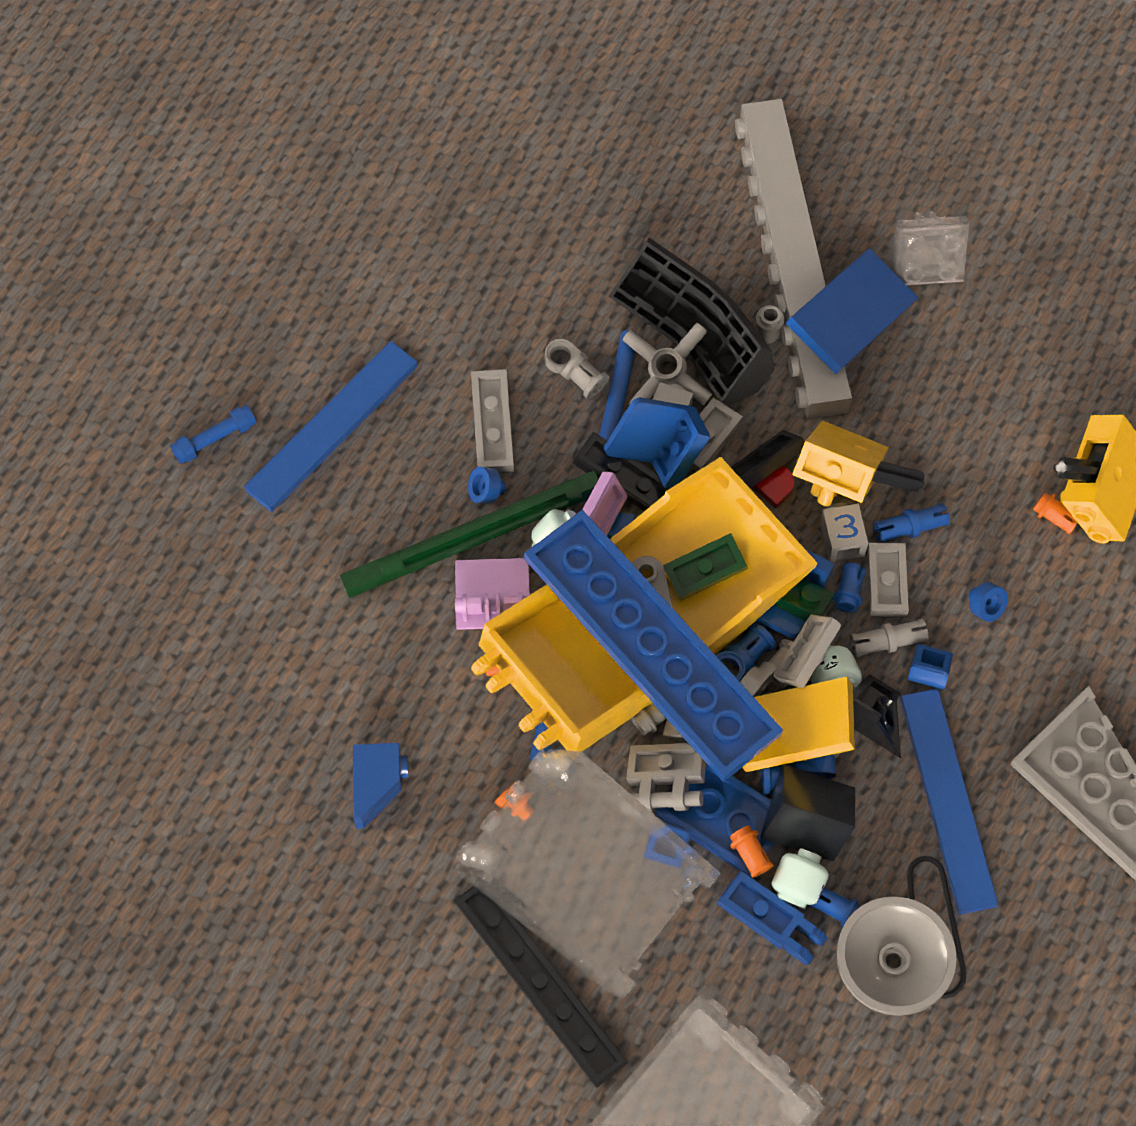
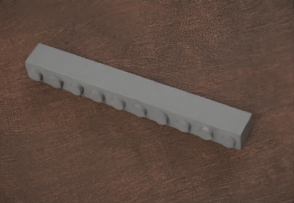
(791, 248)

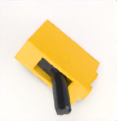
(849, 465)
(1102, 479)

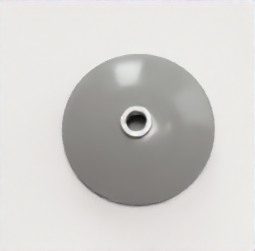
(901, 930)

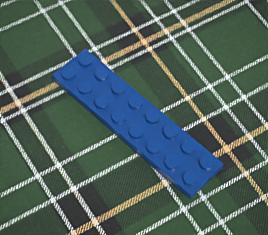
(653, 645)

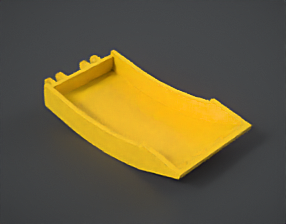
(567, 671)

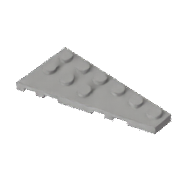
(1087, 777)

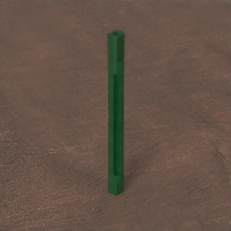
(468, 535)

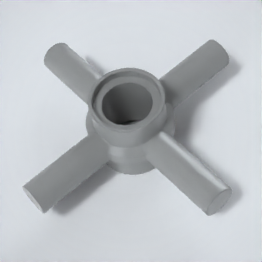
(676, 355)

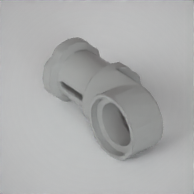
(577, 368)
(762, 676)

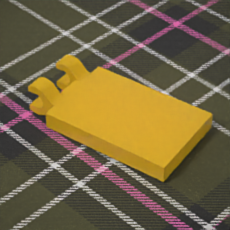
(813, 722)

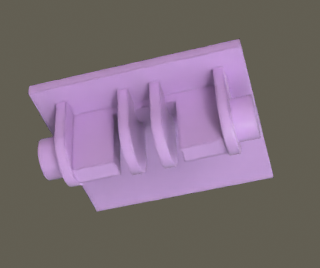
(488, 589)

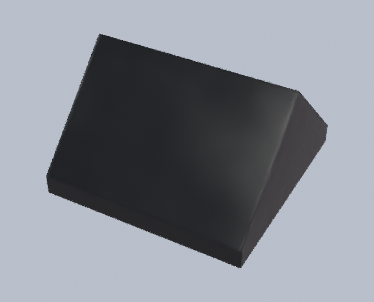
(810, 813)

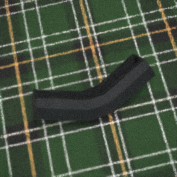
(677, 297)

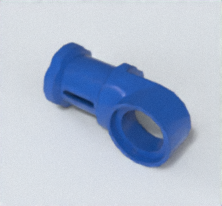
(740, 653)
(819, 766)

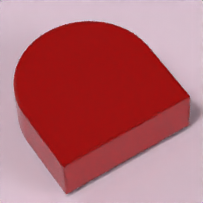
(776, 486)

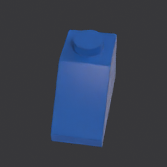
(376, 779)

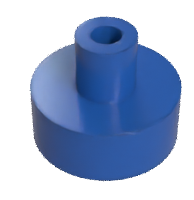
(485, 485)
(988, 601)

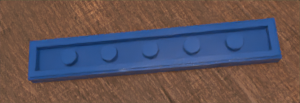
(330, 426)
(948, 802)

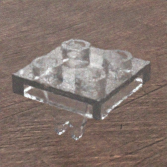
(930, 249)

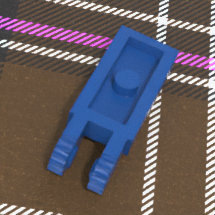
(769, 916)

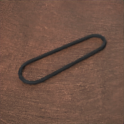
(951, 916)

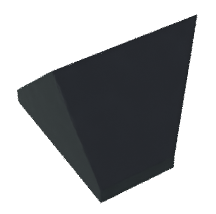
(877, 713)

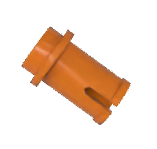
(1055, 512)
(751, 851)

